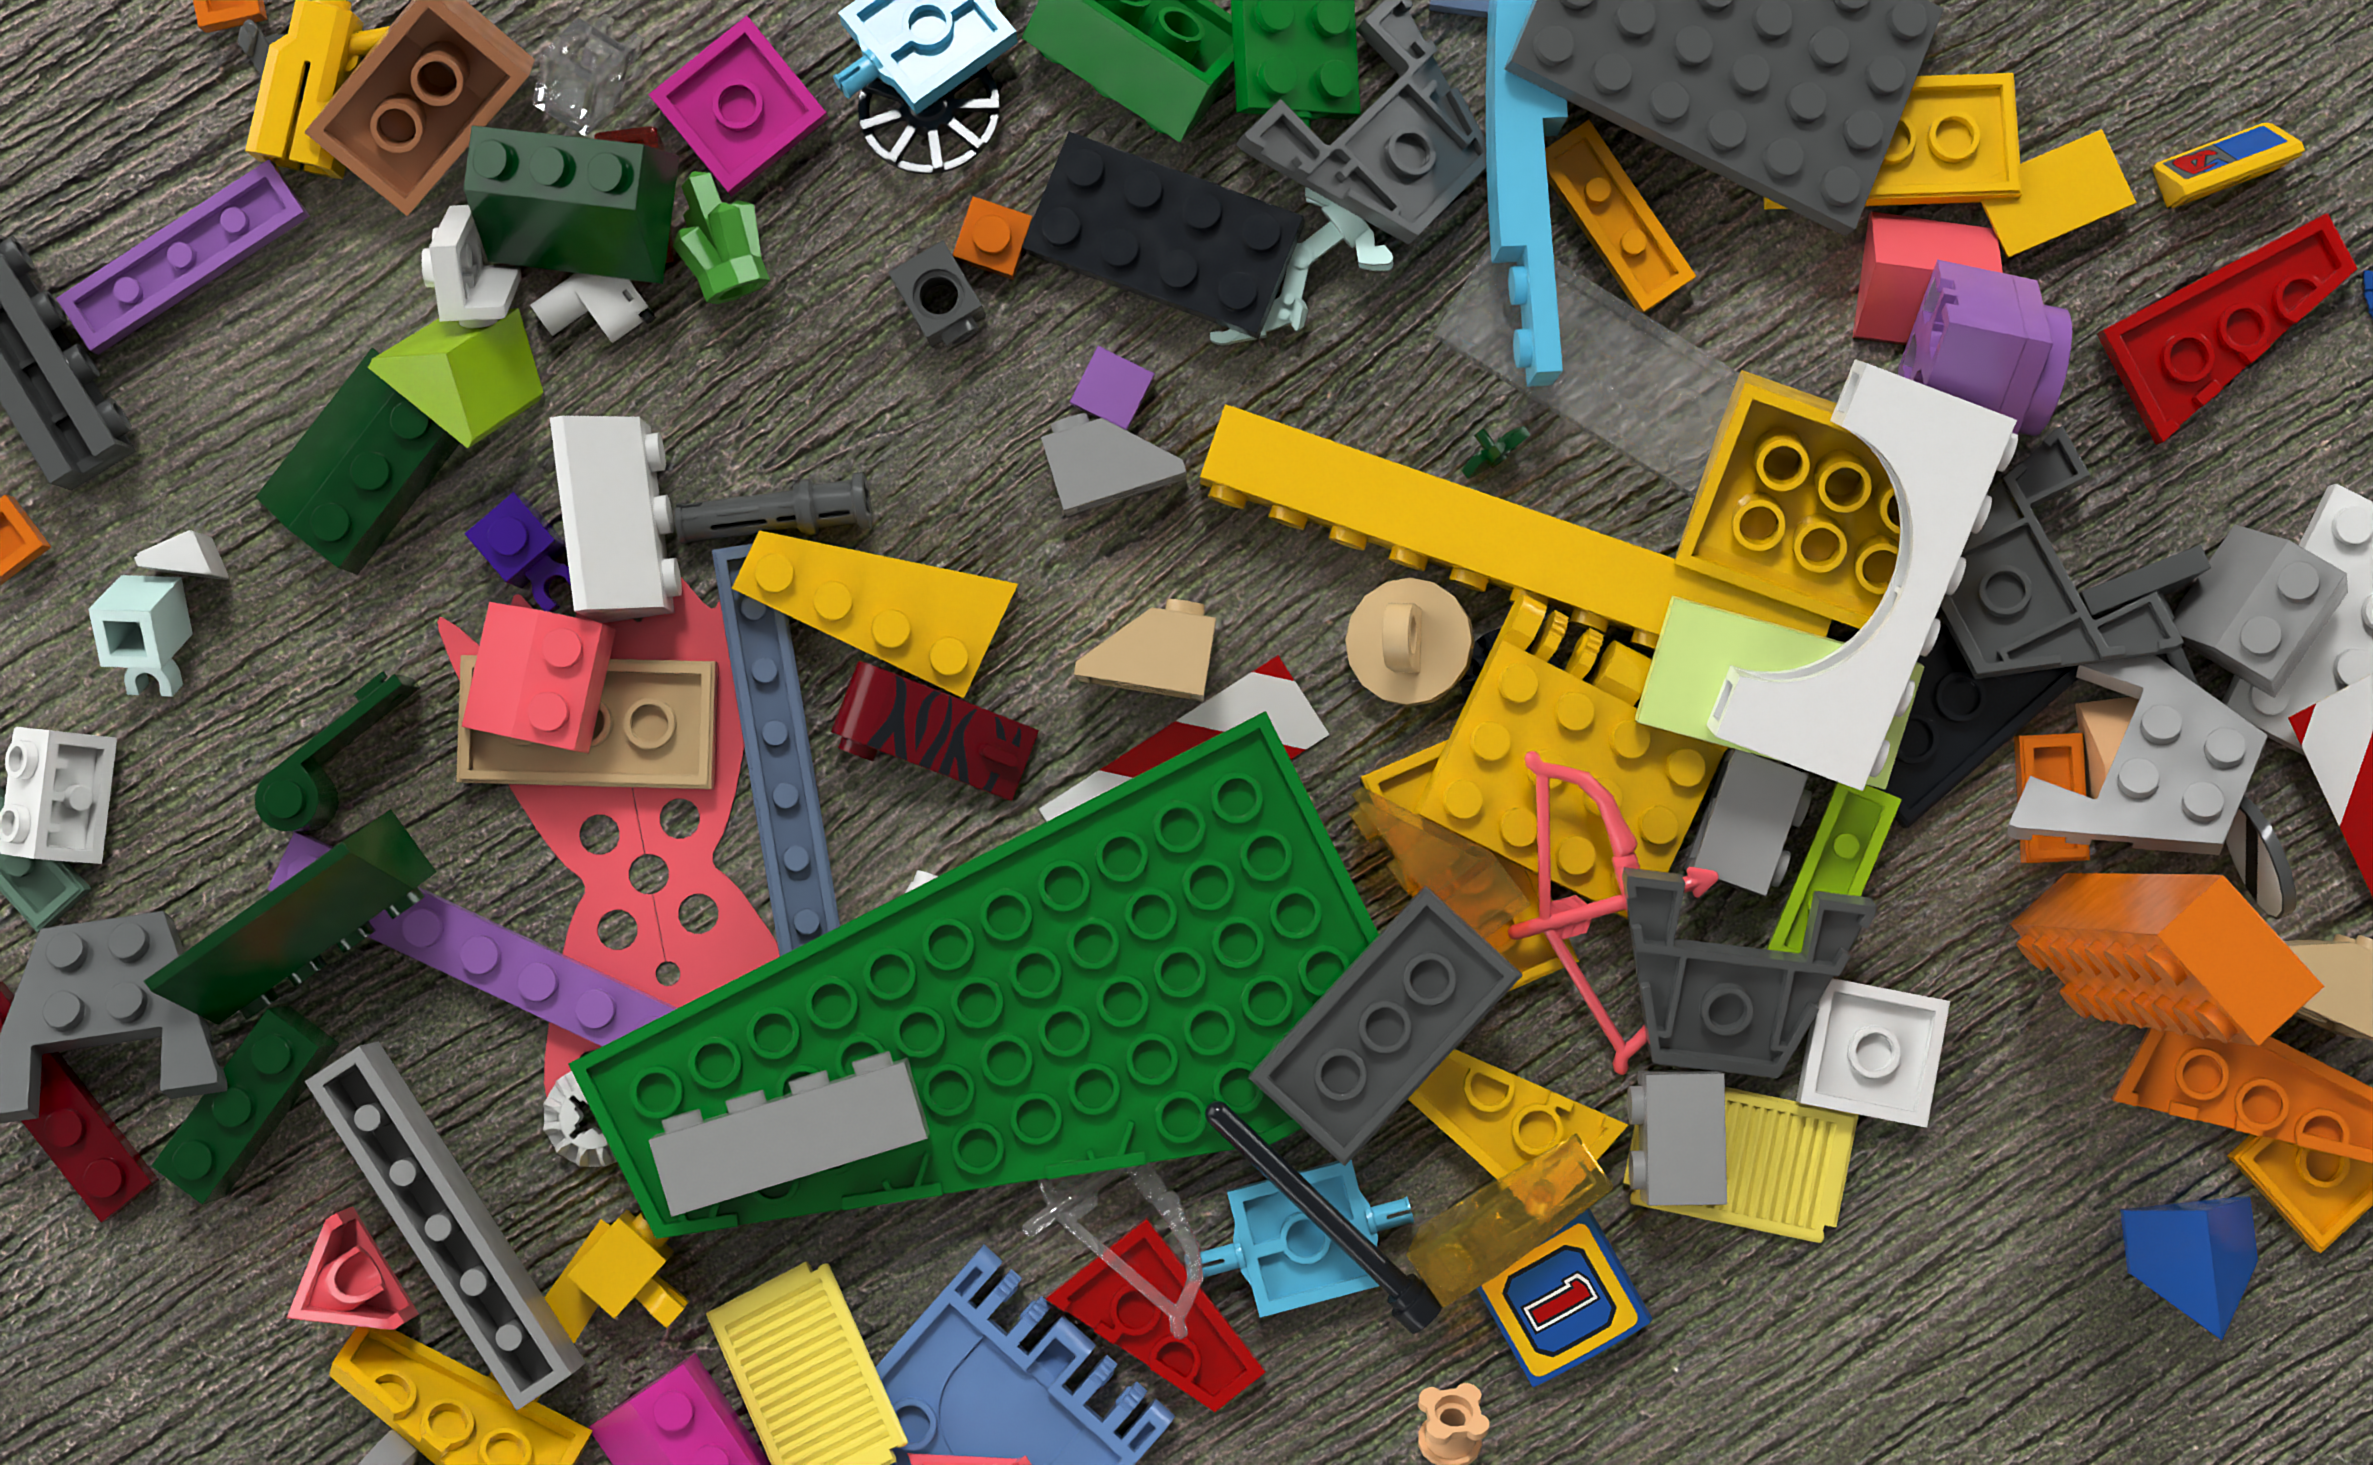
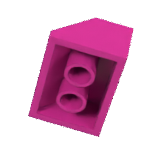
(677, 1422)

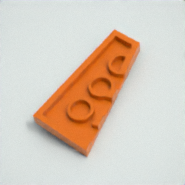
(2252, 1090)

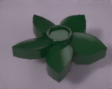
(1493, 452)

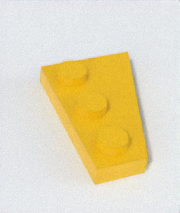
(1506, 1117)

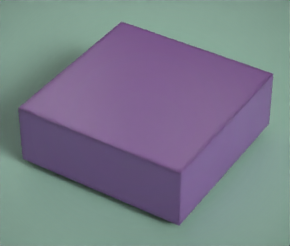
(1112, 388)

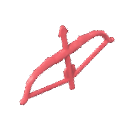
(1571, 914)

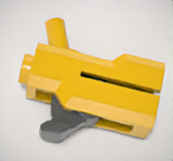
(300, 78)

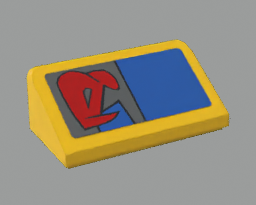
(2225, 163)

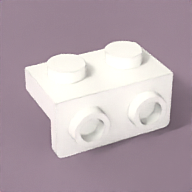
(463, 285)

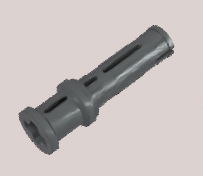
(804, 507)

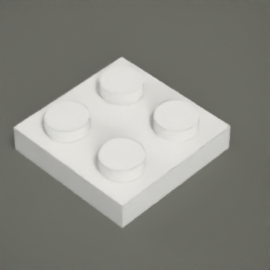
(1874, 1052)

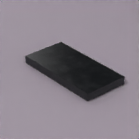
(1961, 723)

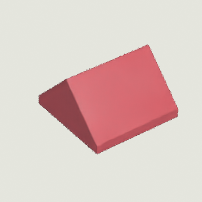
(1899, 265)

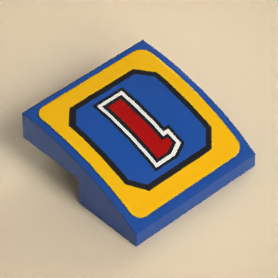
(1565, 1301)

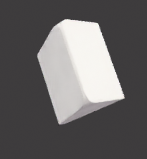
(185, 555)

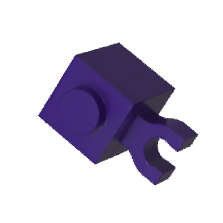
(521, 547)

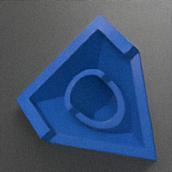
(2194, 1255)

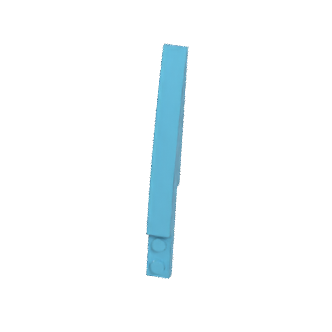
(1518, 193)

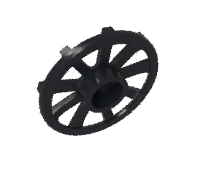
(930, 123)

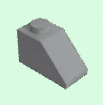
(1104, 463)

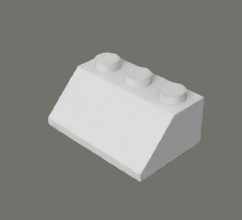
(615, 517)

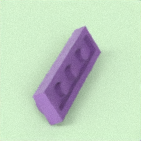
(182, 257)

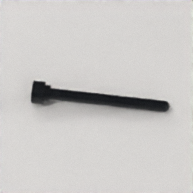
(1408, 1295)

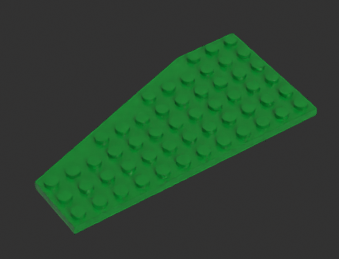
(1049, 995)

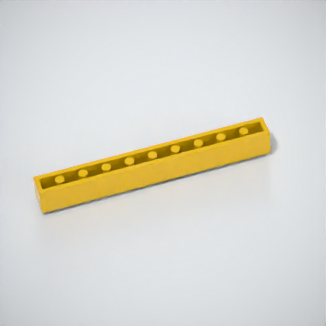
(1464, 531)

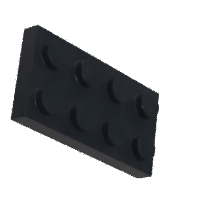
(1163, 234)

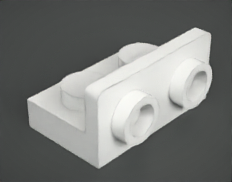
(57, 795)

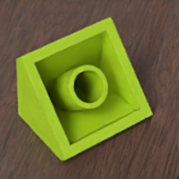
(465, 376)

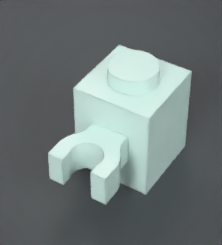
(141, 628)

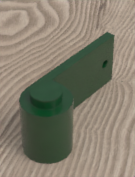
(298, 791)

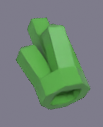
(720, 242)

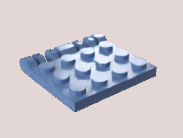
(979, 1393)

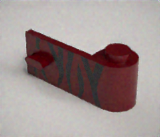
(932, 731)

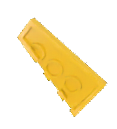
(891, 608)
(450, 1408)

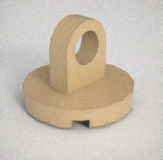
(1409, 641)

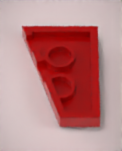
(1206, 1364)

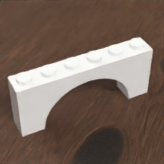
(1840, 707)

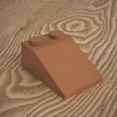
(417, 96)

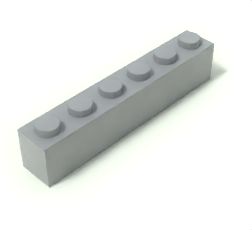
(446, 1223)

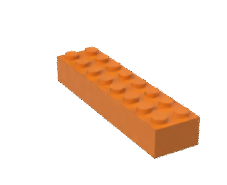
(2166, 955)

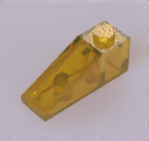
(1506, 1220)

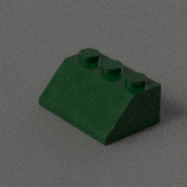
(571, 202)
(357, 470)

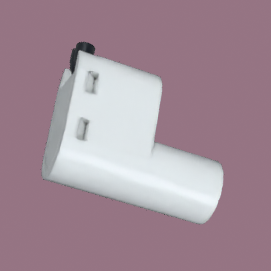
(610, 301)

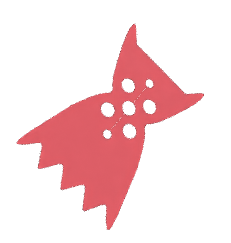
(740, 936)

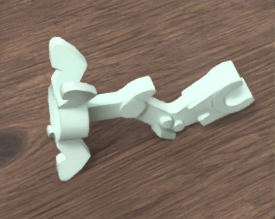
(1290, 306)

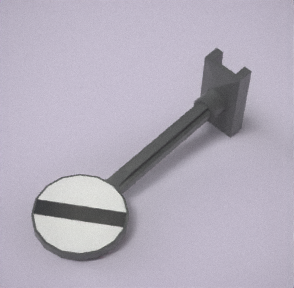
(2251, 837)

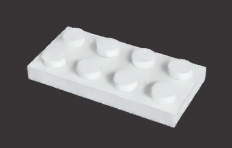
(2344, 648)

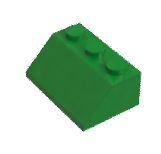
(1146, 54)

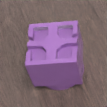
(1990, 343)

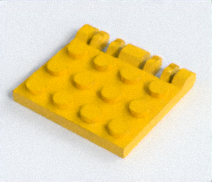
(1530, 705)

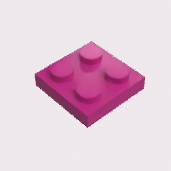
(739, 106)

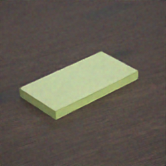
(1695, 657)

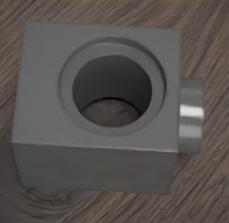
(931, 269)

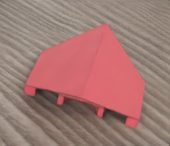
(350, 1280)

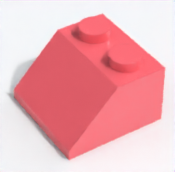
(539, 676)

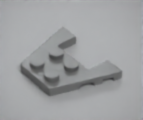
(2171, 778)

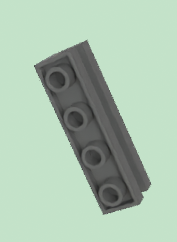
(51, 384)

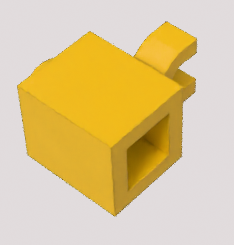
(625, 1267)

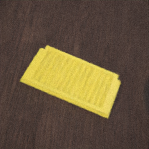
(1781, 1166)
(807, 1372)

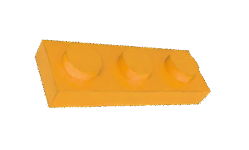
(1615, 218)

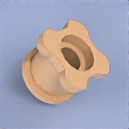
(1452, 1425)

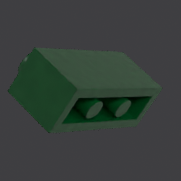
(233, 1125)

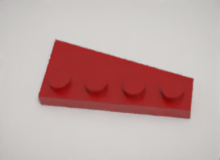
(2205, 334)

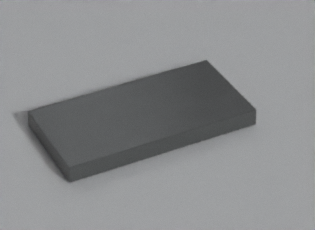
(1385, 1025)

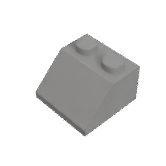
(2259, 606)

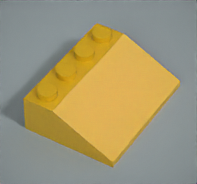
(1793, 506)

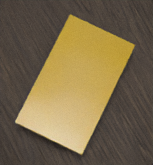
(2059, 194)

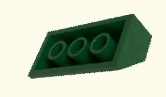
(298, 922)

